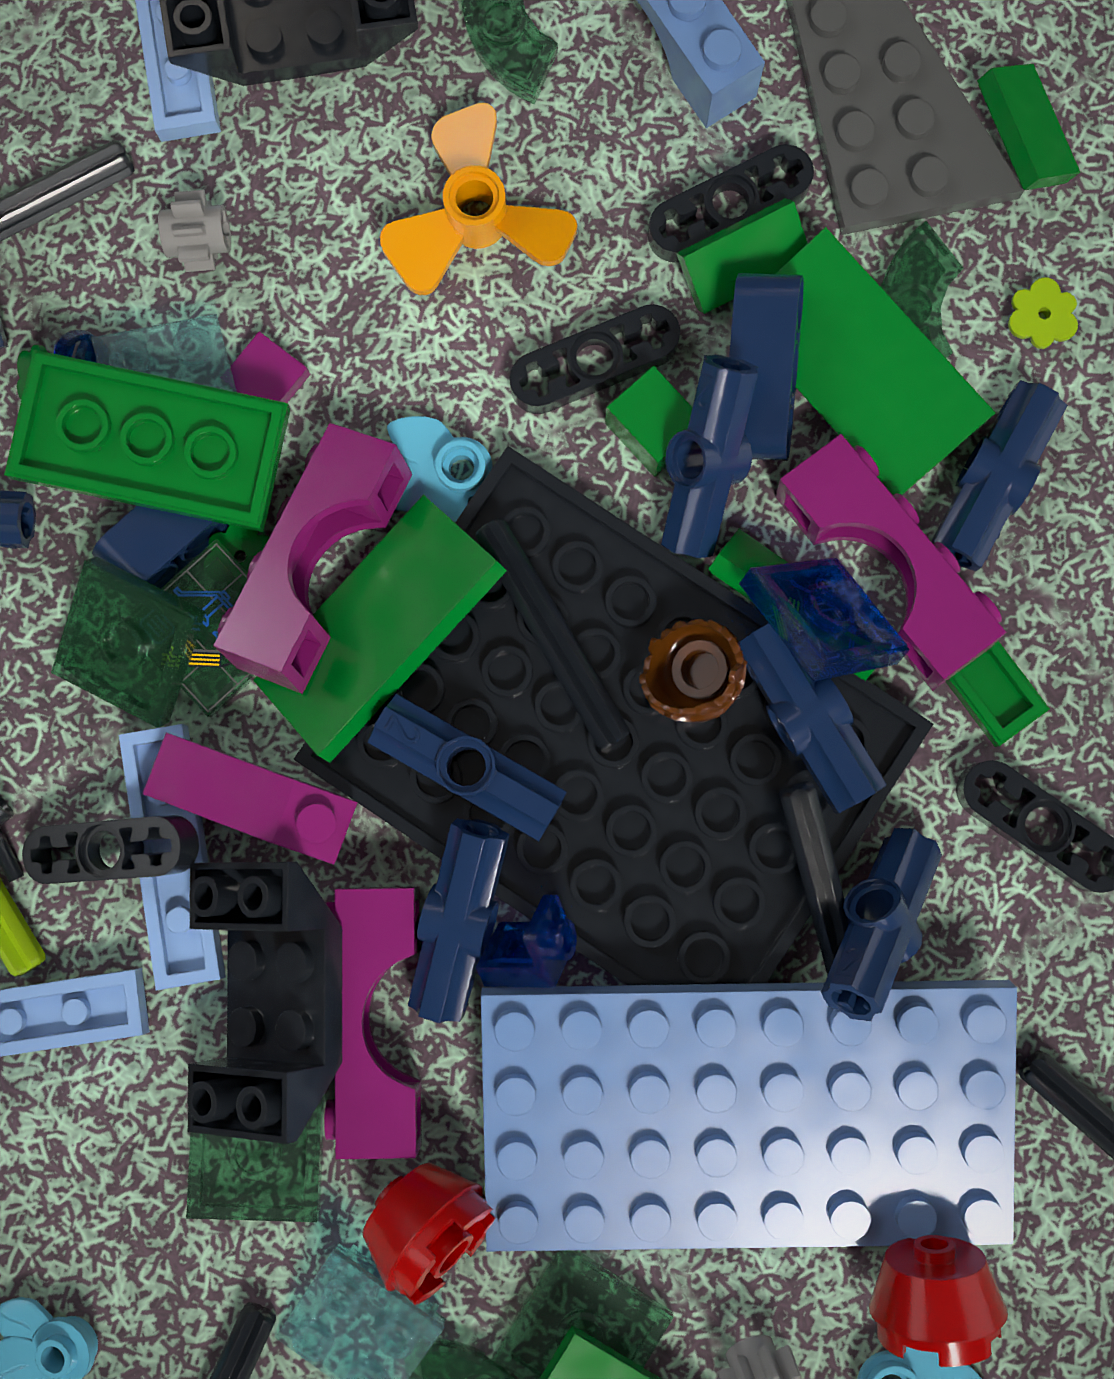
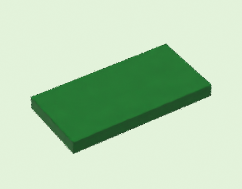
(876, 369)
(147, 440)
(386, 624)

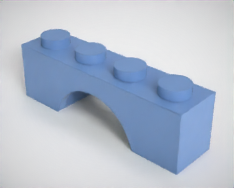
(706, 55)

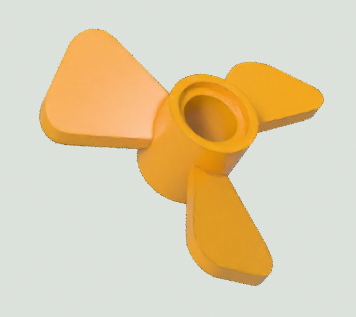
(427, 243)

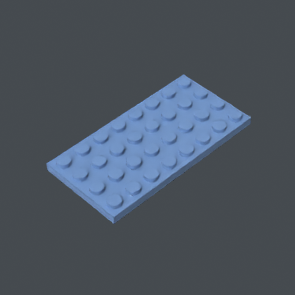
(747, 1116)

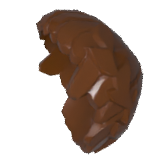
(693, 671)

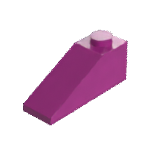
(250, 798)

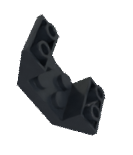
(282, 38)
(279, 1001)

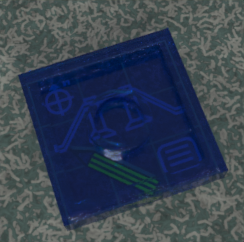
(824, 617)

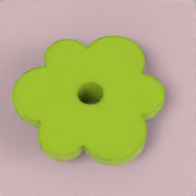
(1046, 298)

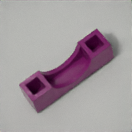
(345, 488)
(841, 498)
(374, 1102)

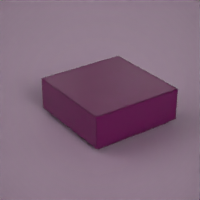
(268, 371)

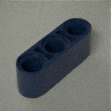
(768, 336)
(155, 543)

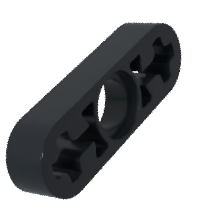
(761, 167)
(642, 357)
(1011, 785)
(131, 861)

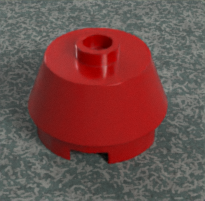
(424, 1228)
(937, 1299)

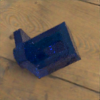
(530, 951)

